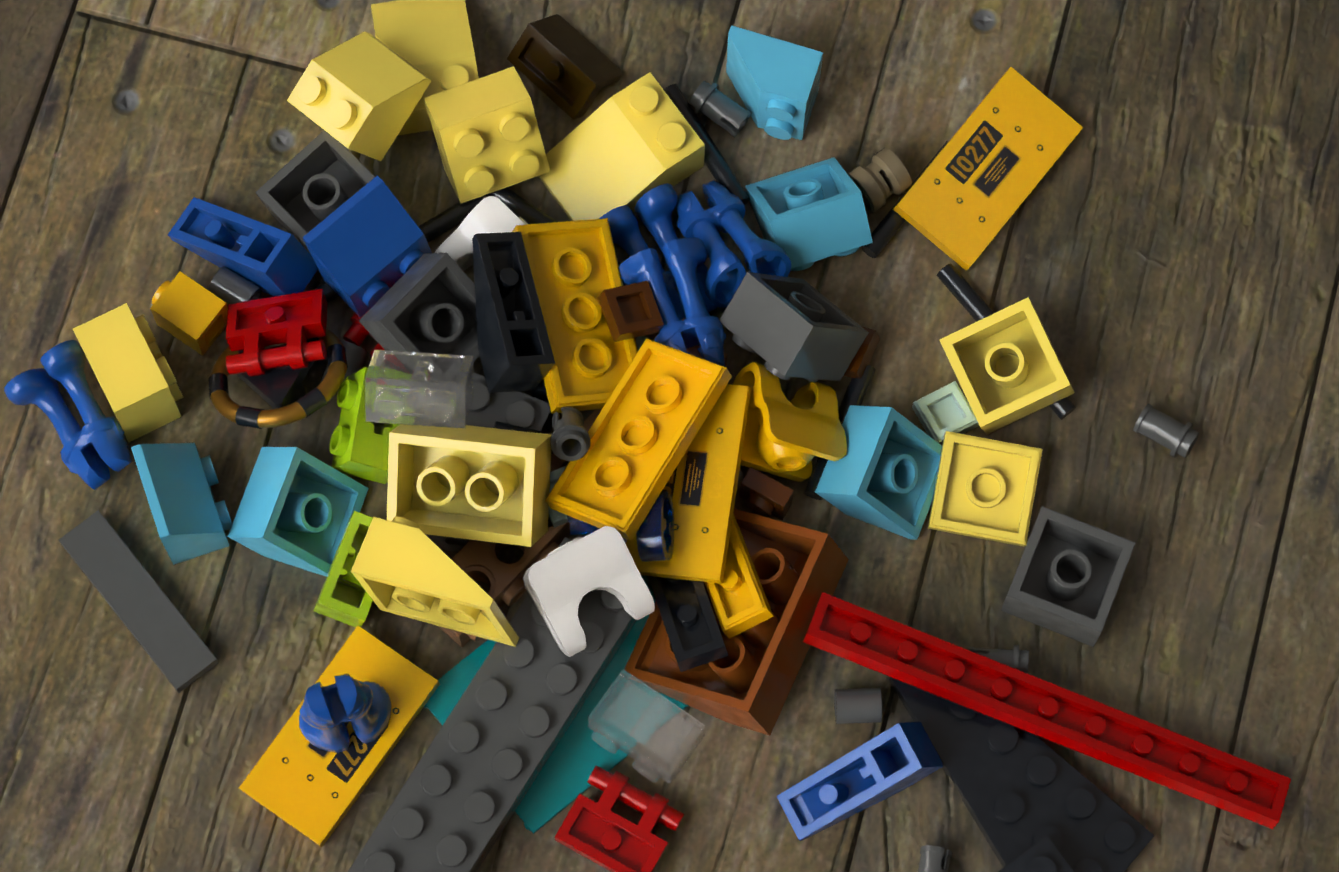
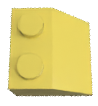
(360, 94)

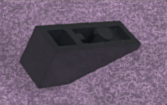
(508, 315)

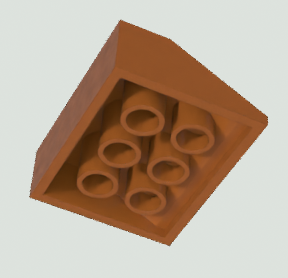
(764, 660)

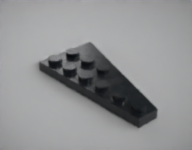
(1024, 788)

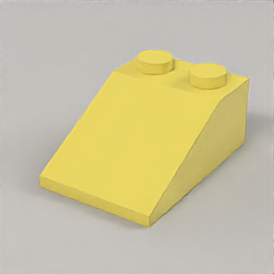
(432, 39)
(623, 152)
(418, 581)

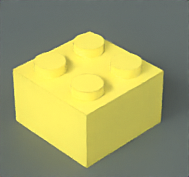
(487, 134)
(1007, 366)
(130, 371)

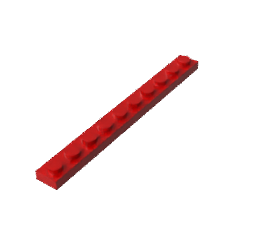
(1048, 710)

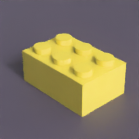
(470, 482)

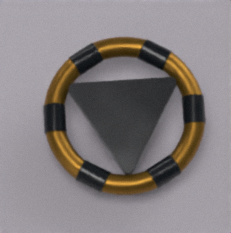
(279, 388)

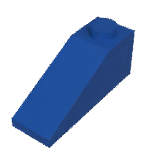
(246, 247)
(860, 779)

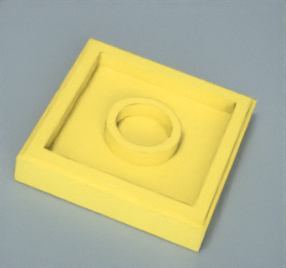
(985, 488)

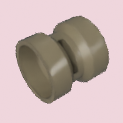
(881, 179)

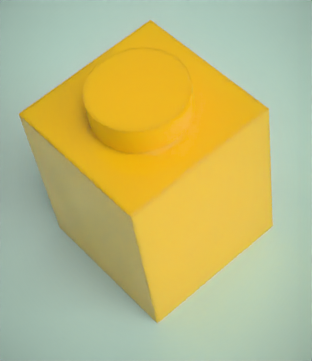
(189, 312)

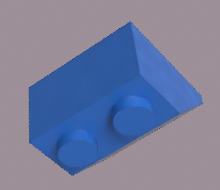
(366, 246)

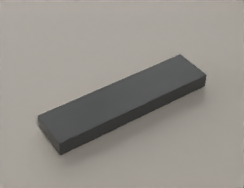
(138, 601)

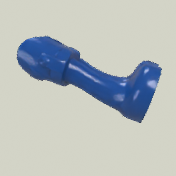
(655, 214)
(727, 216)
(699, 328)
(85, 448)
(348, 700)

